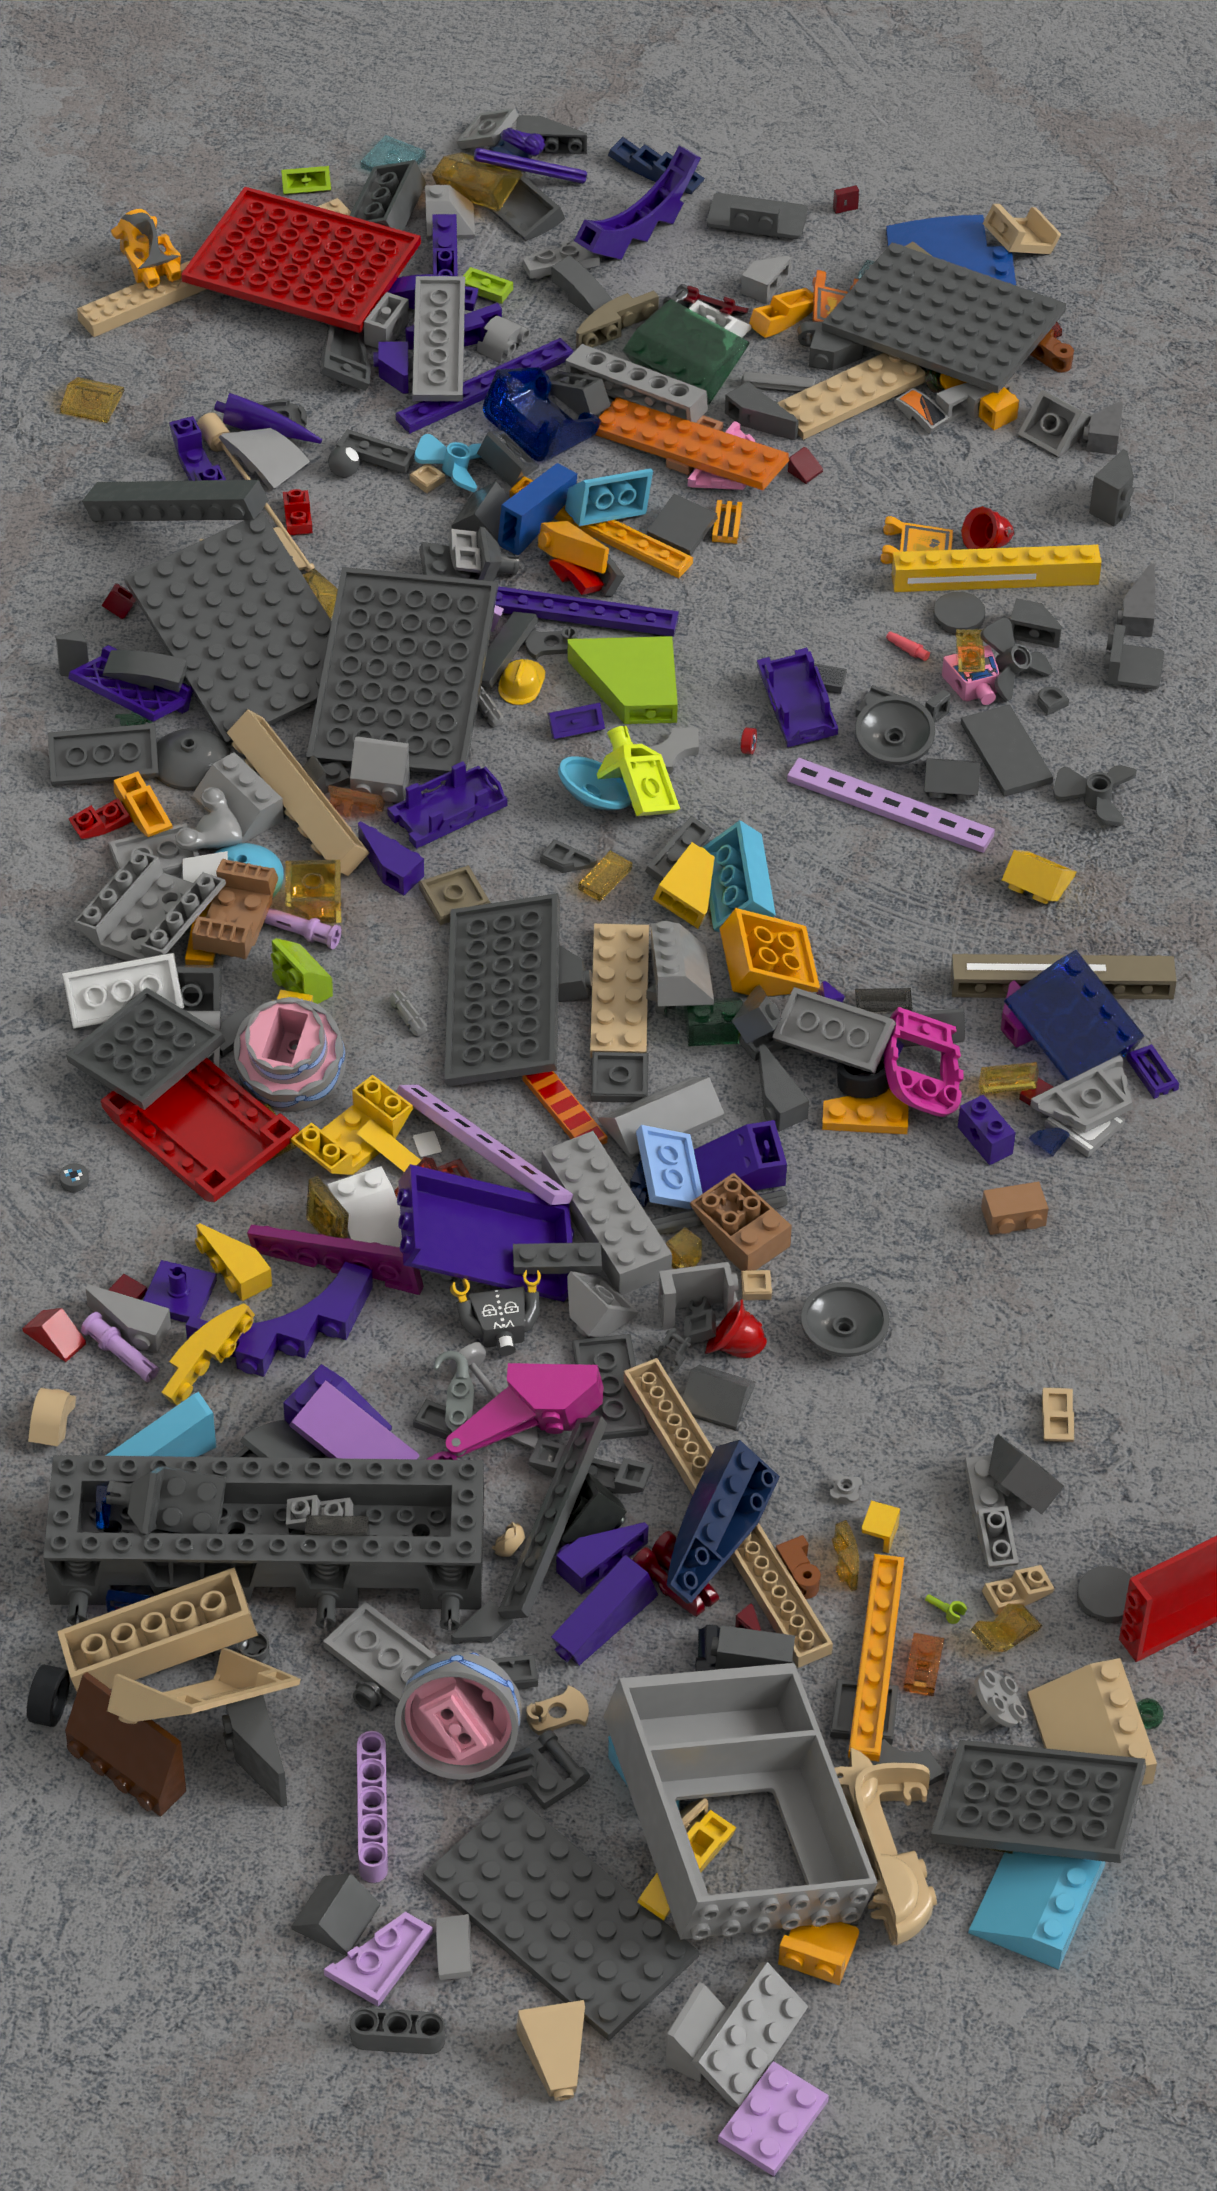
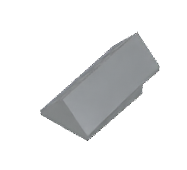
(678, 1108)

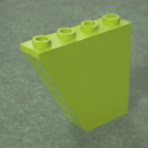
(630, 675)

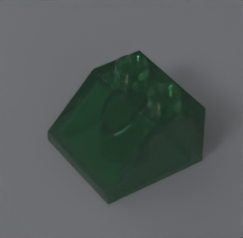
(712, 1022)

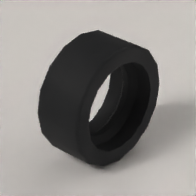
(862, 1086)
(48, 1695)

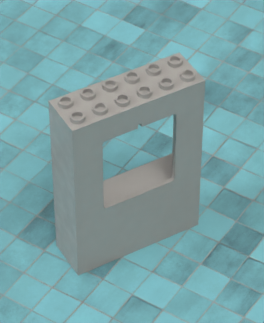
(733, 1737)

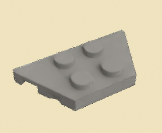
(1089, 1097)

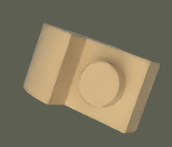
(50, 1416)

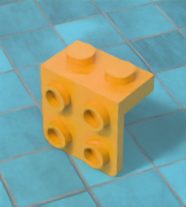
(819, 1950)

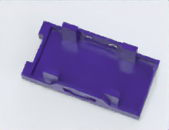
(798, 697)
(459, 802)

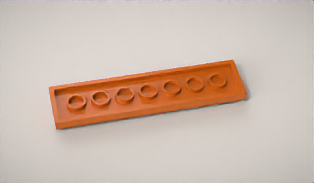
(691, 443)

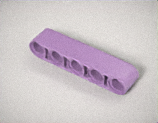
(372, 1819)

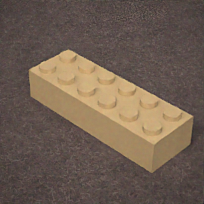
(160, 1631)

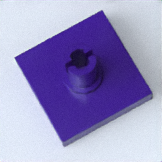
(181, 1290)

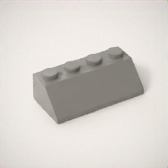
(679, 966)

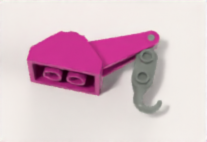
(535, 1396)

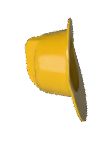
(521, 681)

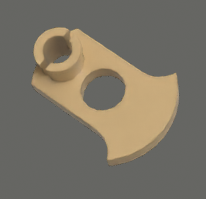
(573, 1703)

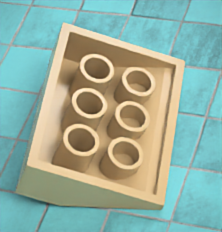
(1093, 1714)

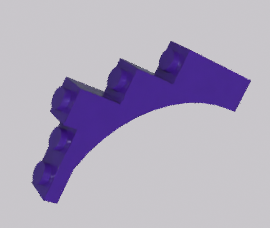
(660, 203)
(294, 1333)

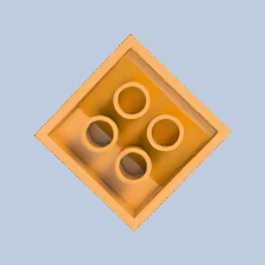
(767, 954)

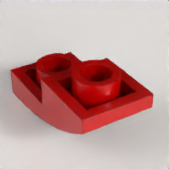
(297, 512)
(583, 579)
(94, 823)

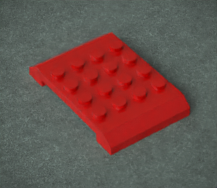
(205, 1130)

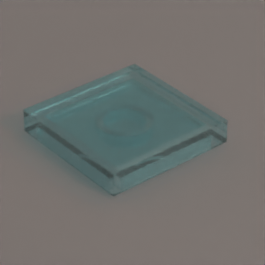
(391, 151)

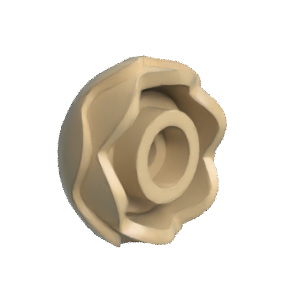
(509, 1541)

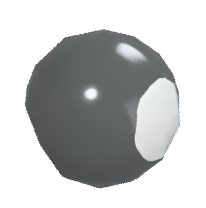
(343, 461)

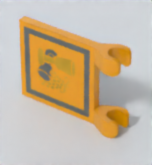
(914, 538)

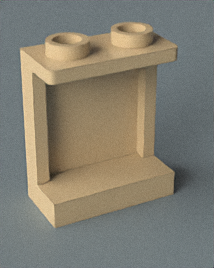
(1022, 235)

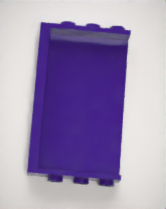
(471, 1227)

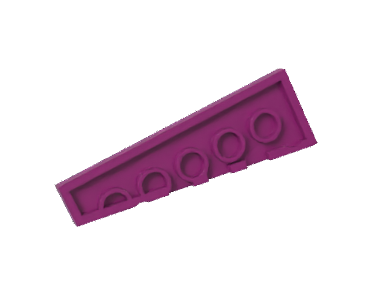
(332, 1252)

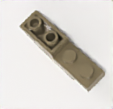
(609, 319)

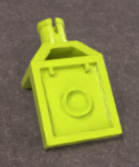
(642, 774)

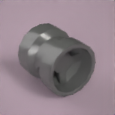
(256, 1648)

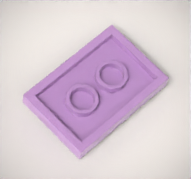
(773, 2118)

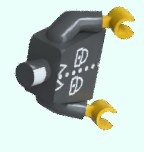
(499, 1315)

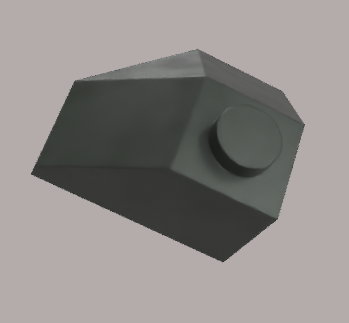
(594, 1511)

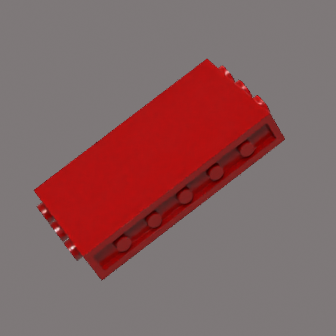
(1171, 1601)

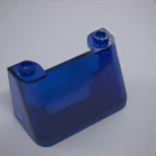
(521, 409)

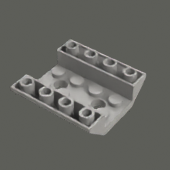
(136, 906)

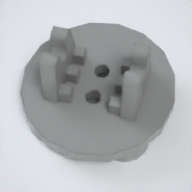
(998, 1699)

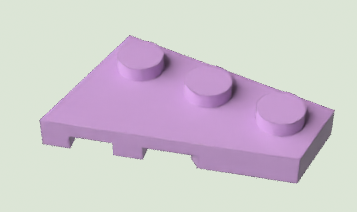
(381, 1961)

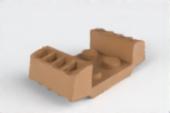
(236, 910)

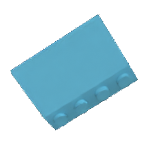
(1036, 1904)

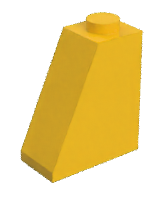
(688, 885)

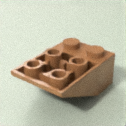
(742, 1223)

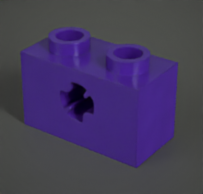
(986, 1129)

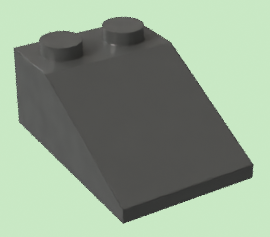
(254, 1745)

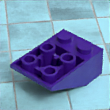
(749, 1152)

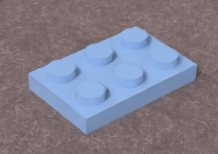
(669, 1166)

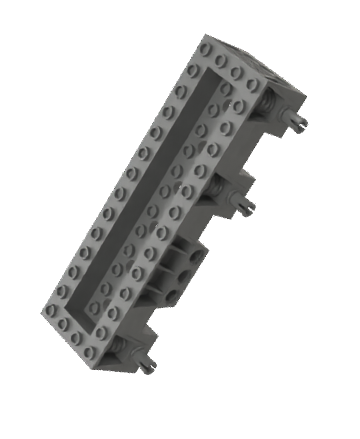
(324, 1569)

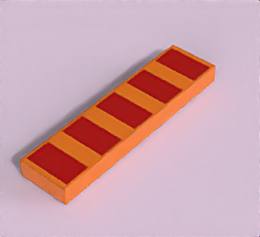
(563, 1105)

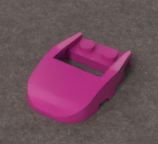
(916, 1089)

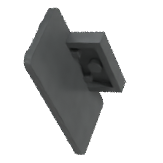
(757, 216)

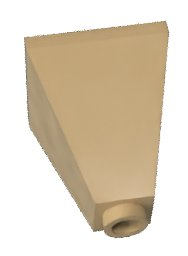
(554, 2044)

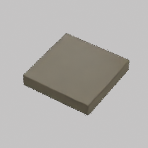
(452, 891)

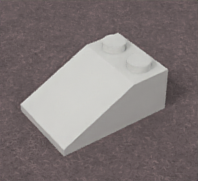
(370, 1207)

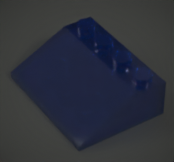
(1074, 1017)

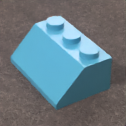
(609, 497)

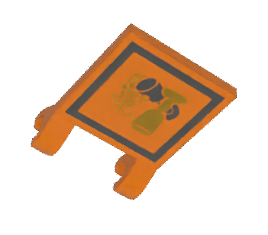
(825, 298)

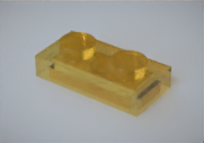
(1008, 1078)

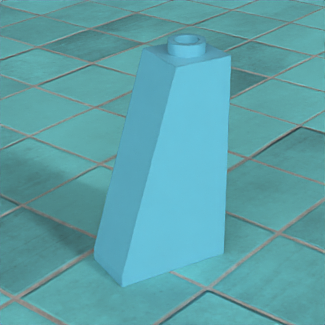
(181, 1432)

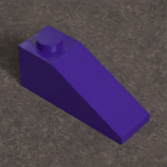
(595, 1555)

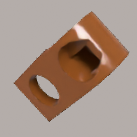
(1054, 353)
(794, 1557)

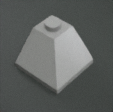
(446, 200)
(596, 1305)

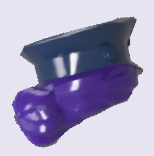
(519, 143)

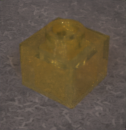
(685, 1249)

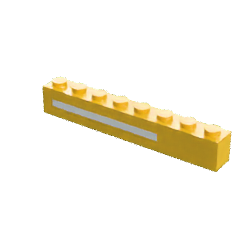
(996, 568)

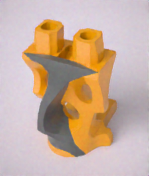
(140, 238)

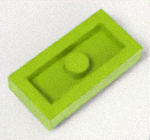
(489, 285)

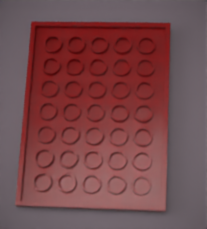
(301, 259)

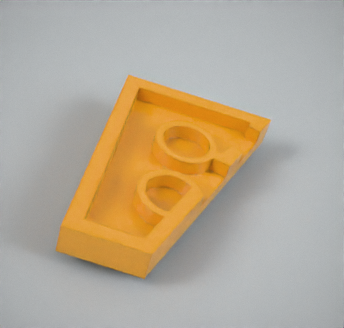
(869, 1115)

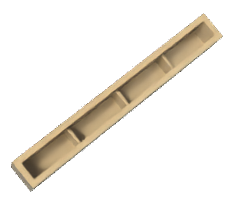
(301, 796)

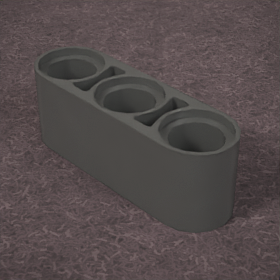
(385, 2020)

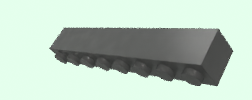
(175, 500)

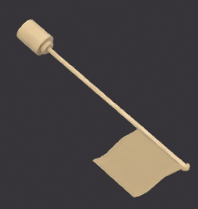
(211, 428)

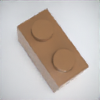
(1014, 1208)

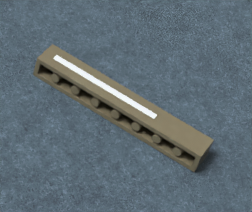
(1122, 975)

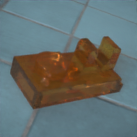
(365, 801)
(923, 1664)

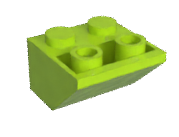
(299, 971)

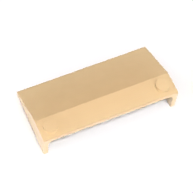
(234, 1681)

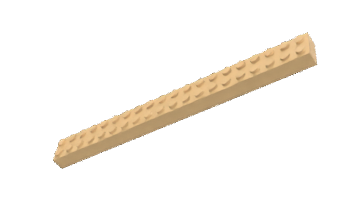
(139, 300)
(756, 1556)

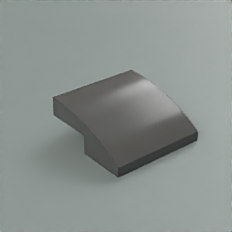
(279, 1441)

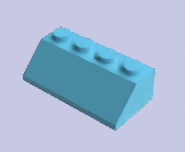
(739, 874)

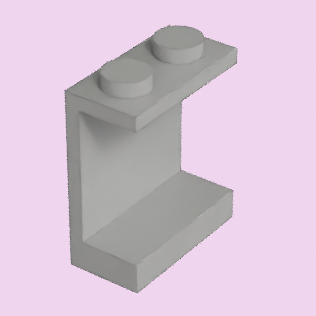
(682, 1285)

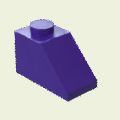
(393, 364)

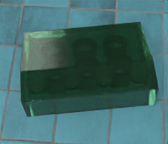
(686, 348)

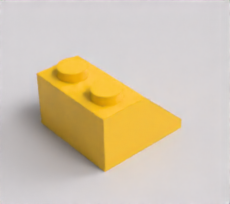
(1037, 875)

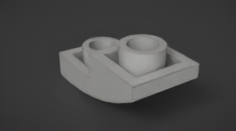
(310, 1505)
(454, 1947)

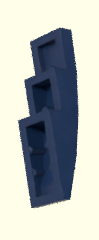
(648, 162)

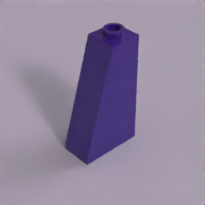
(605, 1611)

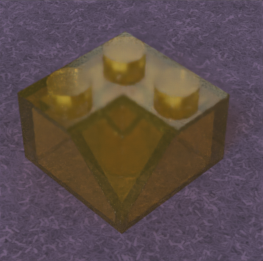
(314, 889)

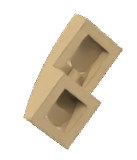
(1057, 1414)

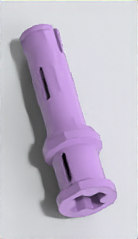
(311, 929)
(110, 1339)

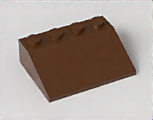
(136, 1757)

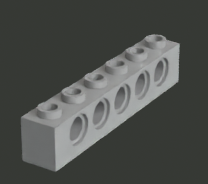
(639, 383)

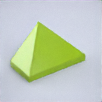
(306, 180)

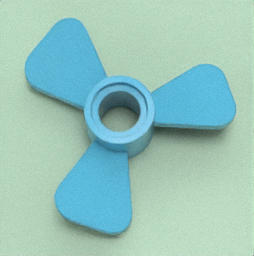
(453, 457)

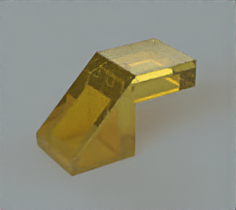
(1008, 1629)

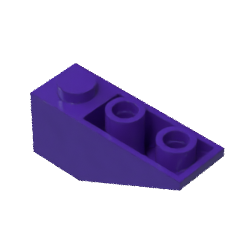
(393, 863)

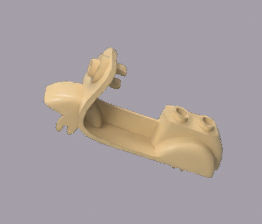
(901, 1889)

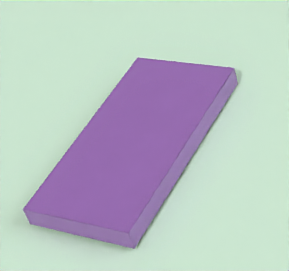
(346, 1430)

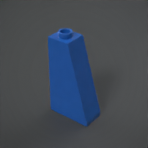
(534, 505)

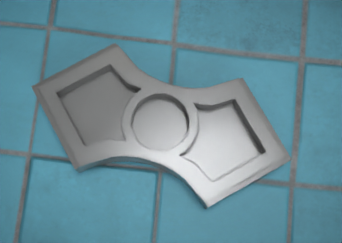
(679, 744)

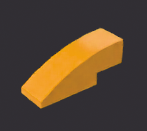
(782, 313)
(141, 804)

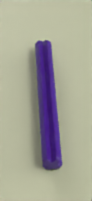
(530, 165)

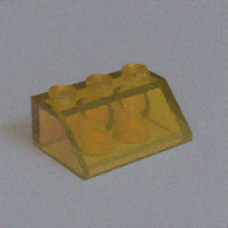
(477, 181)

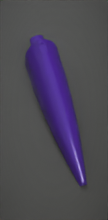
(252, 416)

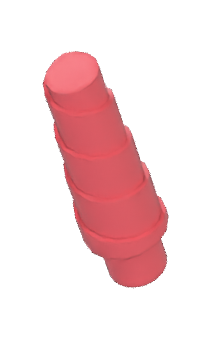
(909, 646)

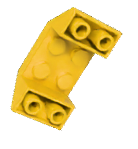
(338, 1145)

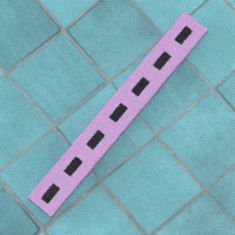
(891, 805)
(485, 1145)

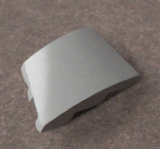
(266, 453)

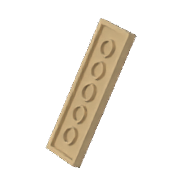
(852, 392)
(619, 988)

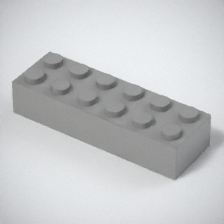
(608, 1212)

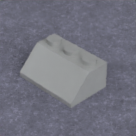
(246, 793)

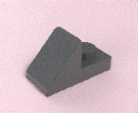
(329, 774)

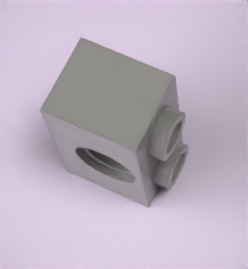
(386, 320)

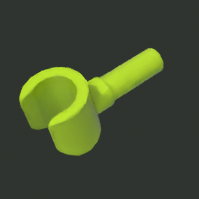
(956, 1606)

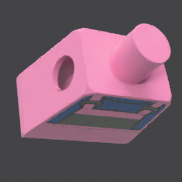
(972, 684)

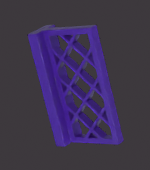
(163, 699)

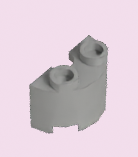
(502, 338)

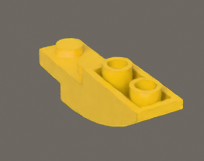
(213, 1340)
(706, 1841)

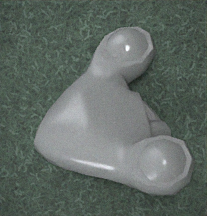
(214, 829)

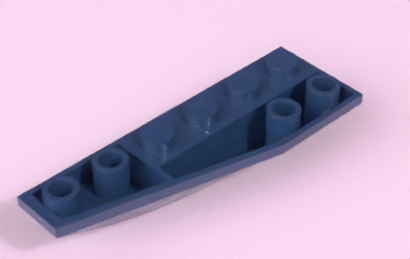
(719, 1516)

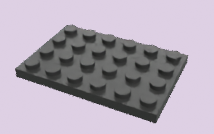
(1039, 1801)

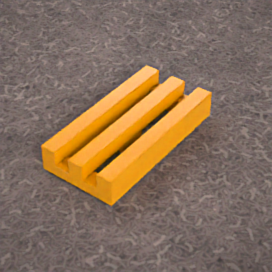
(728, 508)

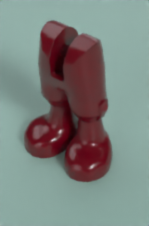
(662, 1555)

